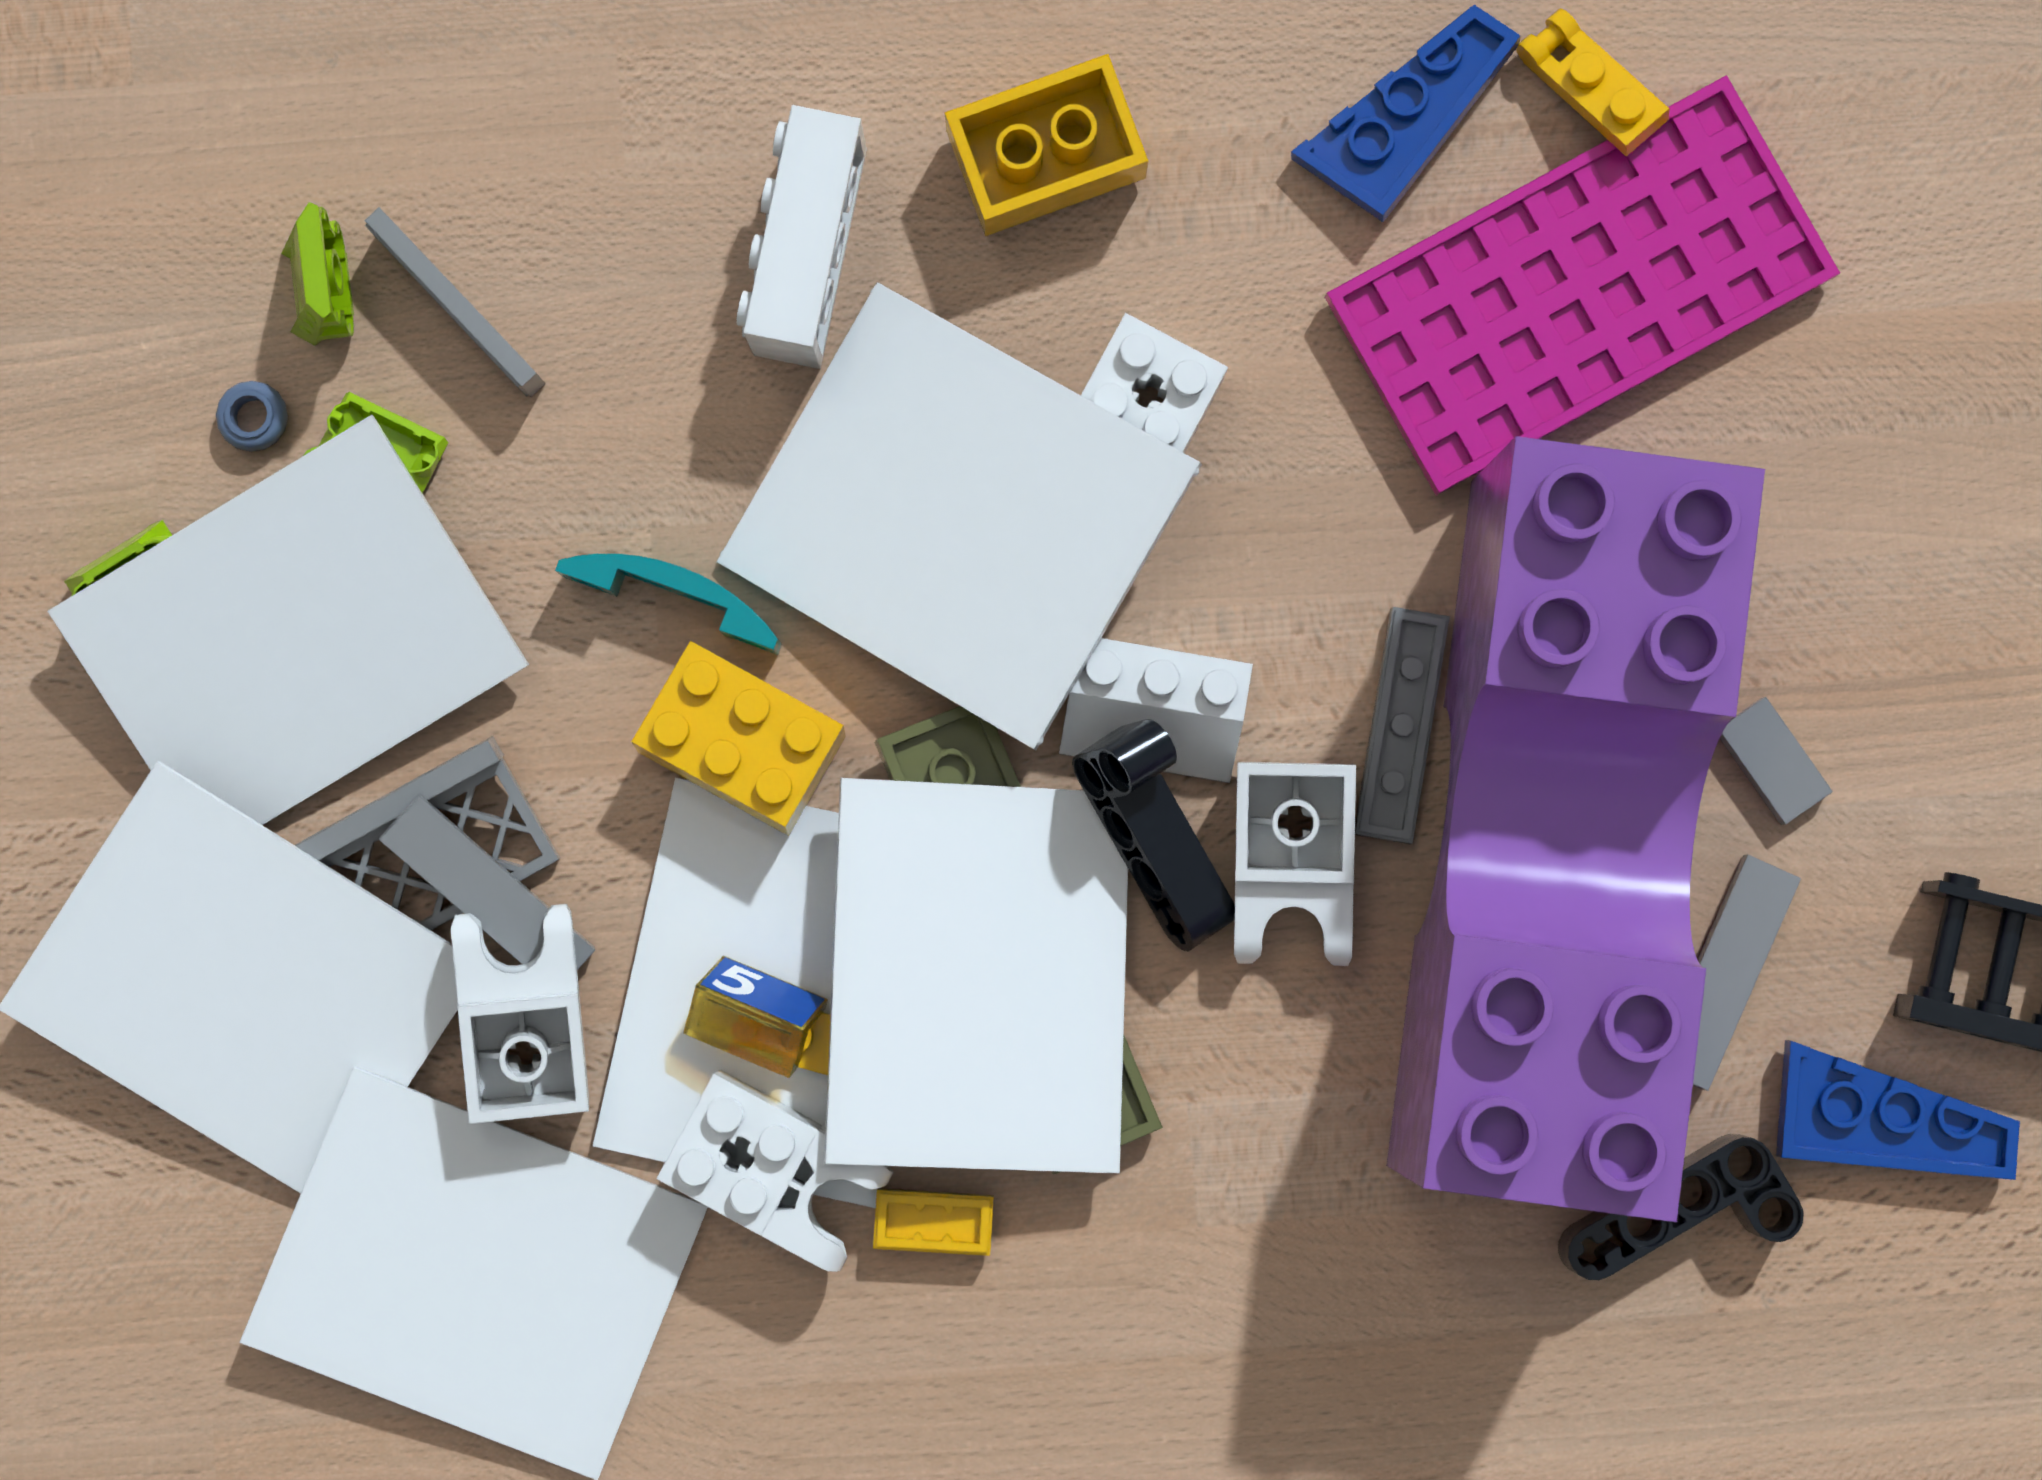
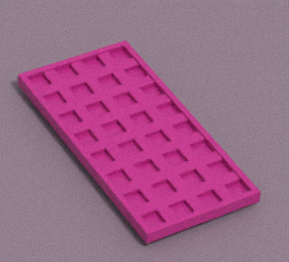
(1581, 286)

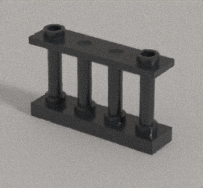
(1990, 1015)

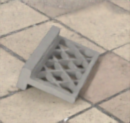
(438, 787)

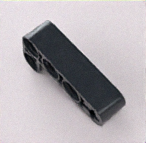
(1152, 832)
(1718, 1191)

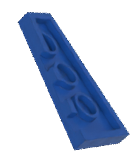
(1398, 127)
(1870, 1119)

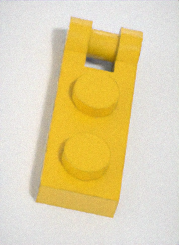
(1593, 83)

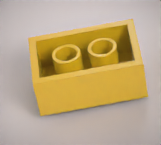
(1046, 144)
(739, 738)

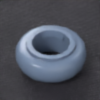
(232, 402)

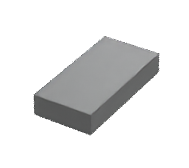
(1774, 761)

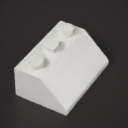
(1187, 694)

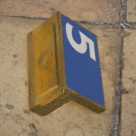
(753, 1015)

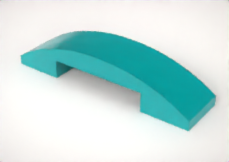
(608, 571)

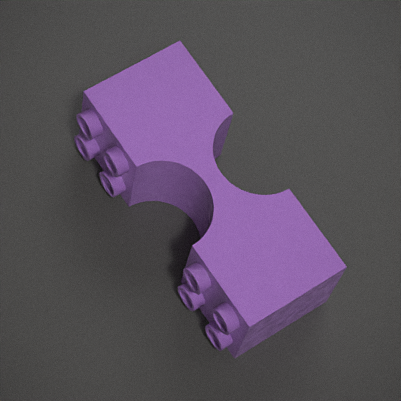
(1583, 722)

